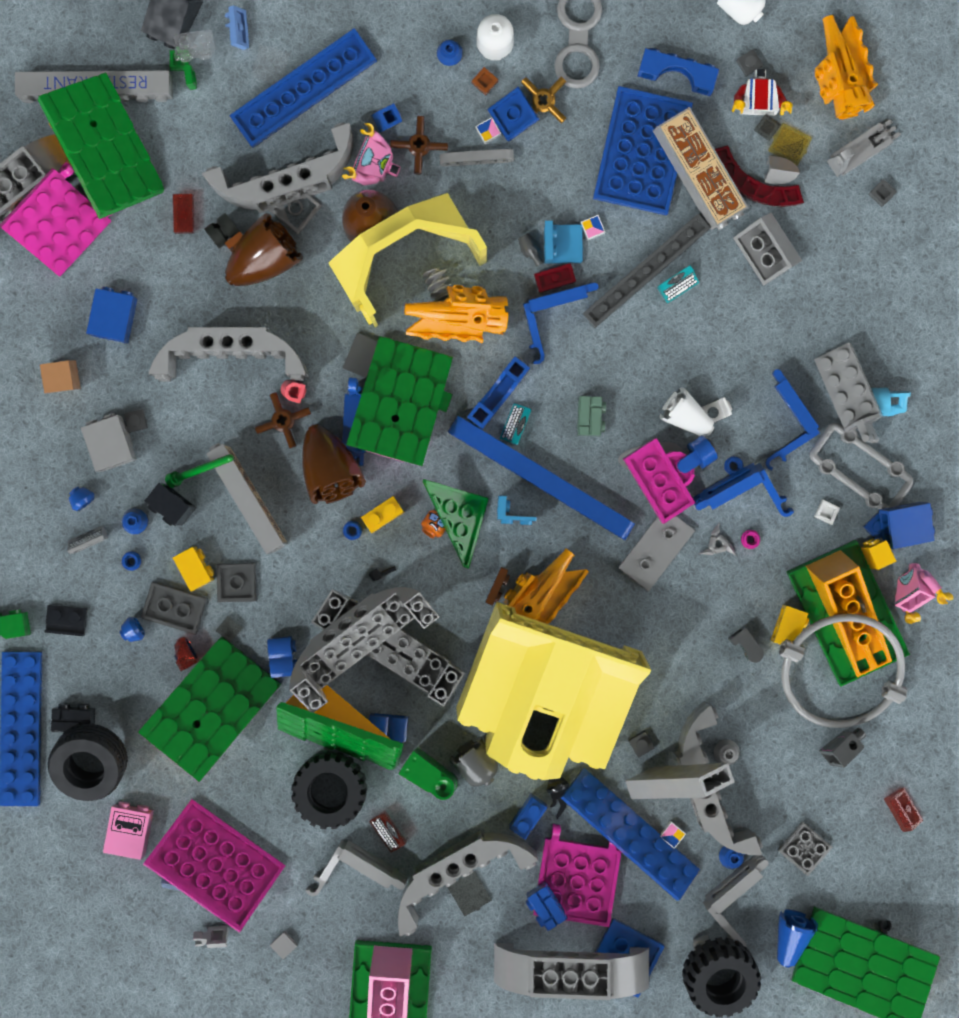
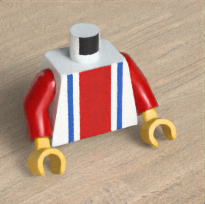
(761, 97)

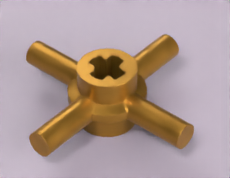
(537, 93)

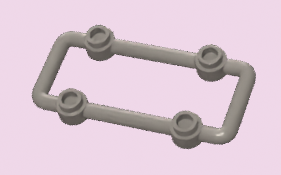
(827, 466)

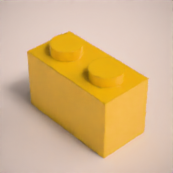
(382, 514)
(877, 553)
(193, 568)
(789, 624)

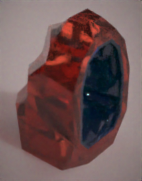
(185, 654)

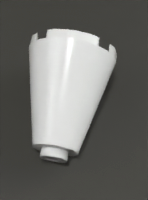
(687, 414)

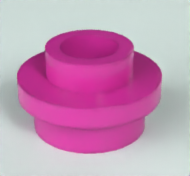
(756, 537)

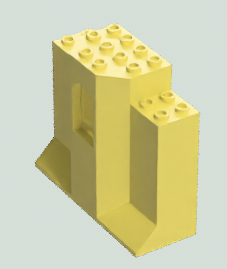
(555, 672)

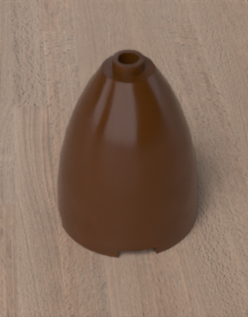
(365, 211)
(261, 254)
(326, 463)

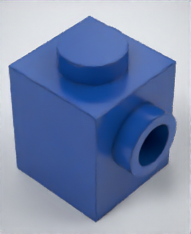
(386, 118)

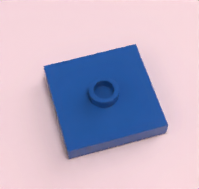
(513, 114)

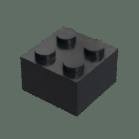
(169, 504)

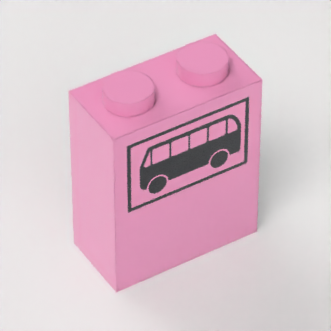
(128, 830)

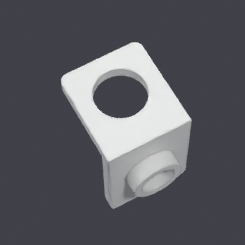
(723, 406)

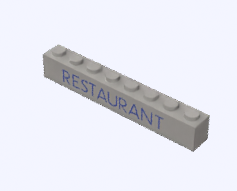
(128, 84)

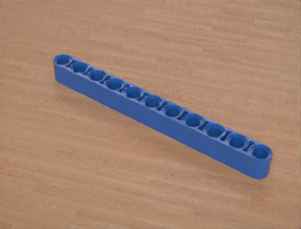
(541, 477)

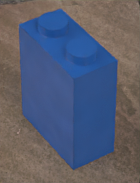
(112, 315)
(907, 524)

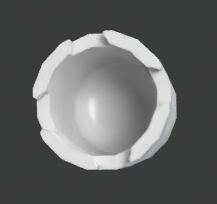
(743, 10)
(495, 37)

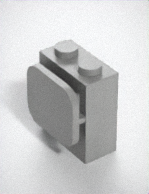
(108, 442)

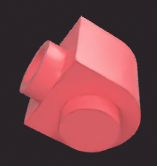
(293, 390)

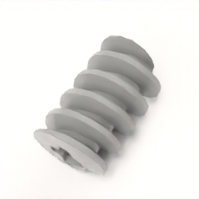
(437, 284)

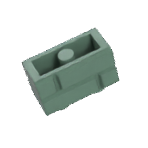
(590, 416)

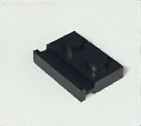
(66, 620)

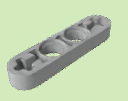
(476, 157)

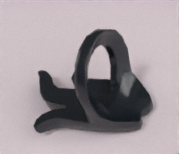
(557, 788)

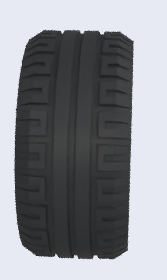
(80, 783)

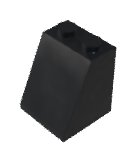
(169, 18)

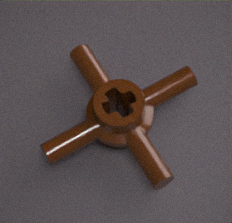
(425, 147)
(289, 423)

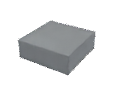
(283, 945)

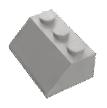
(767, 248)

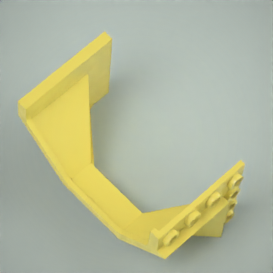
(433, 215)

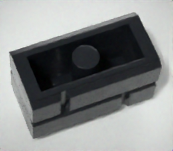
(65, 717)

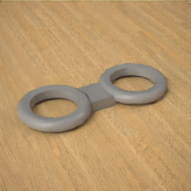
(578, 43)

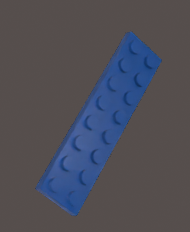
(303, 88)
(20, 728)
(630, 834)

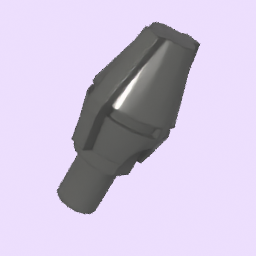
(530, 248)

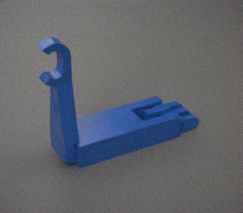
(547, 302)
(351, 403)
(800, 413)
(737, 484)

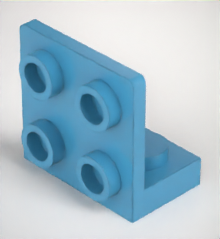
(562, 243)
(503, 507)

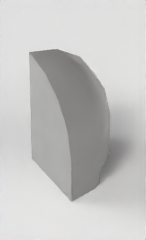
(780, 170)

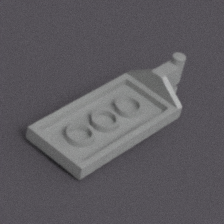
(850, 391)

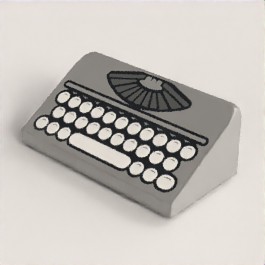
(87, 540)

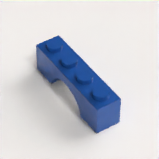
(701, 76)
(498, 393)

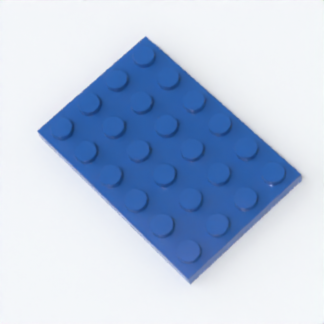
(633, 162)

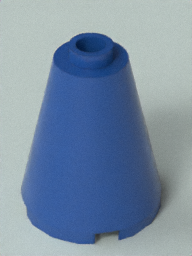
(793, 936)

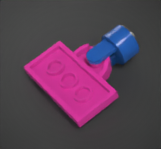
(666, 475)

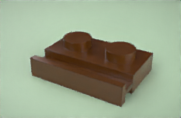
(501, 579)

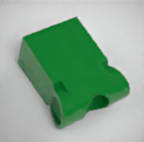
(429, 775)

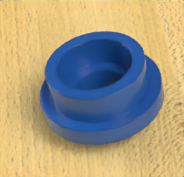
(737, 460)
(348, 525)
(125, 561)

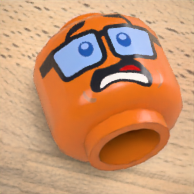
(433, 525)

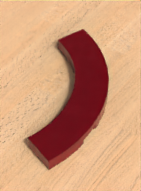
(755, 190)

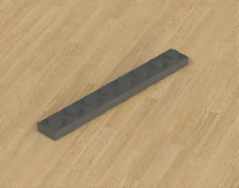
(646, 271)

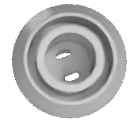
(723, 748)

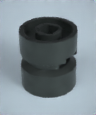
(221, 230)

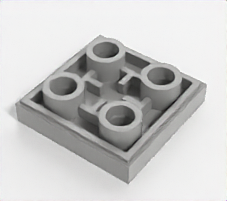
(805, 848)

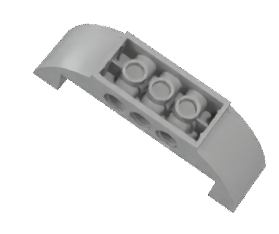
(26, 169)
(320, 172)
(196, 343)
(353, 638)
(401, 653)
(711, 818)
(482, 845)
(571, 973)

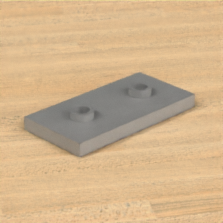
(655, 551)

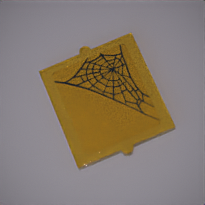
(790, 144)

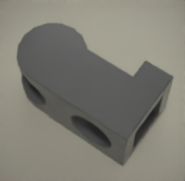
(751, 648)

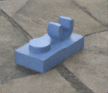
(238, 27)

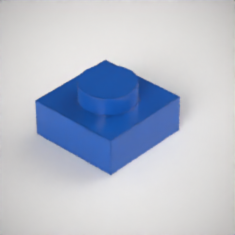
(873, 526)

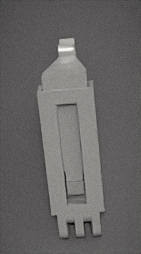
(862, 148)
(362, 862)
(732, 889)

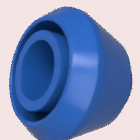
(449, 52)
(80, 498)
(134, 521)
(132, 630)
(728, 858)

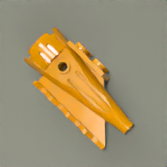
(845, 71)
(460, 316)
(547, 591)

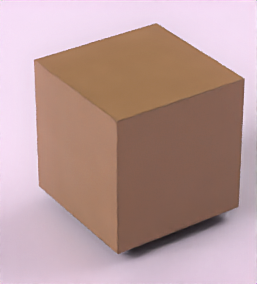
(60, 376)

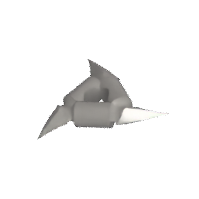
(713, 549)

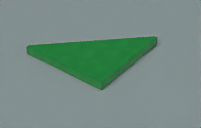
(461, 516)

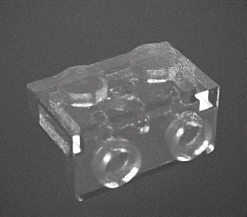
(194, 45)

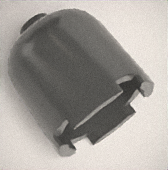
(474, 763)

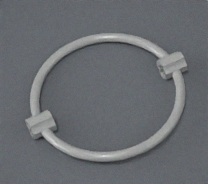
(890, 691)

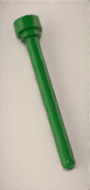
(175, 478)

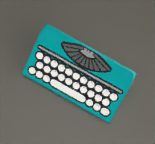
(678, 284)
(515, 424)

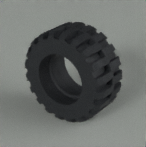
(317, 813)
(727, 997)

